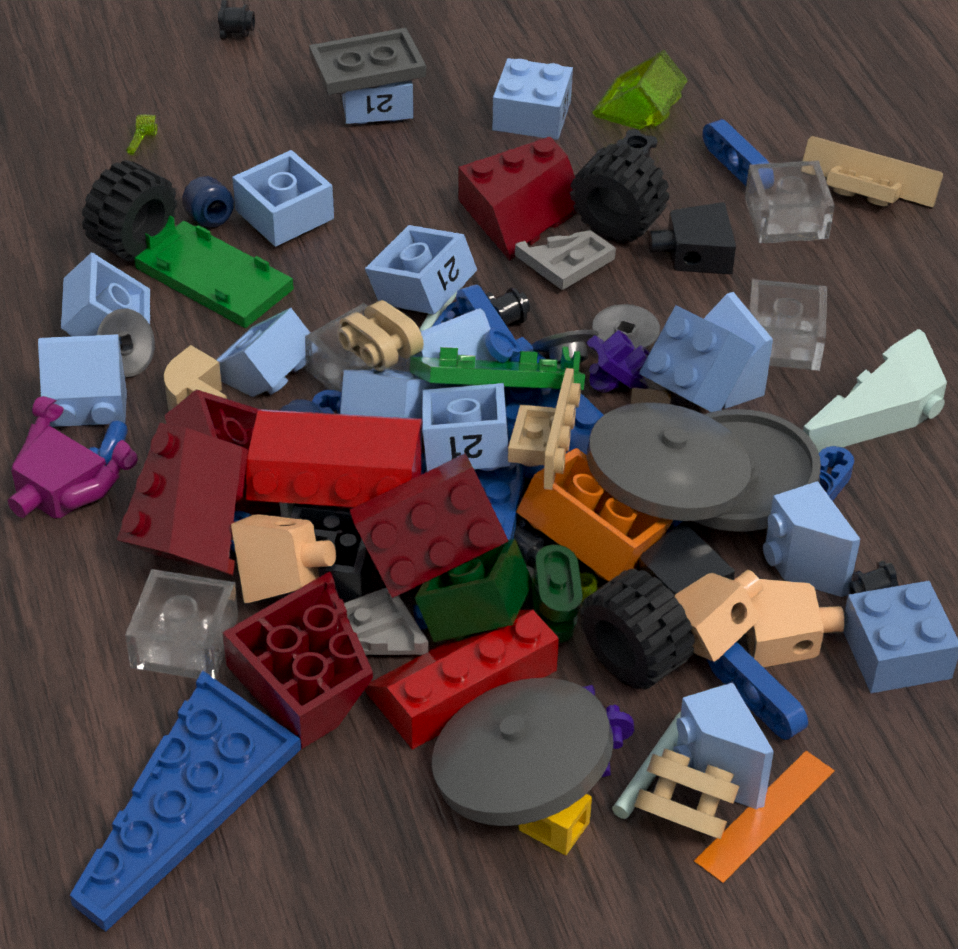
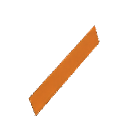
(757, 825)

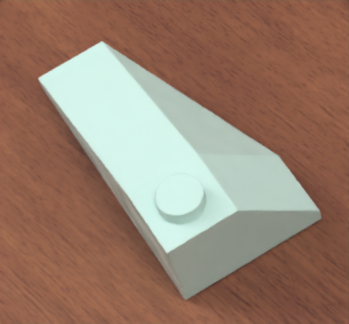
(889, 400)

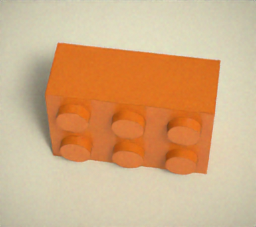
(589, 519)

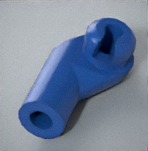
(116, 432)

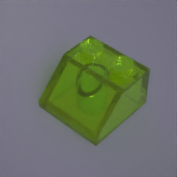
(643, 93)

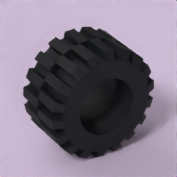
(619, 193)
(127, 206)
(637, 628)

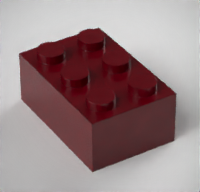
(428, 525)

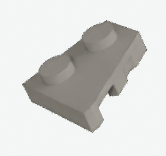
(567, 257)
(385, 625)

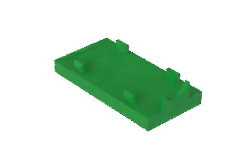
(213, 272)
(464, 369)

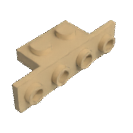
(872, 174)
(544, 433)

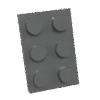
(367, 61)

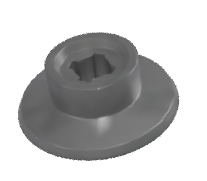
(632, 320)
(135, 337)
(573, 340)

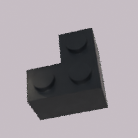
(352, 562)

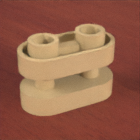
(380, 335)
(674, 769)

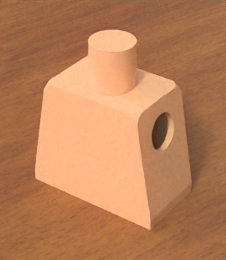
(278, 555)
(720, 611)
(790, 623)

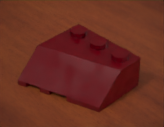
(518, 193)
(225, 421)
(187, 498)
(301, 660)

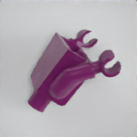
(58, 471)

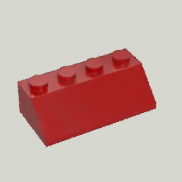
(330, 457)
(436, 685)

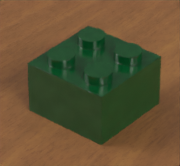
(476, 594)

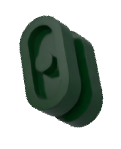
(557, 590)

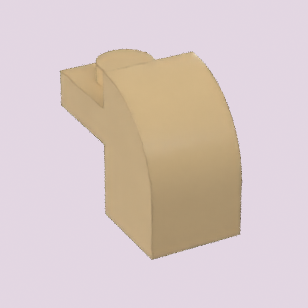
(189, 372)

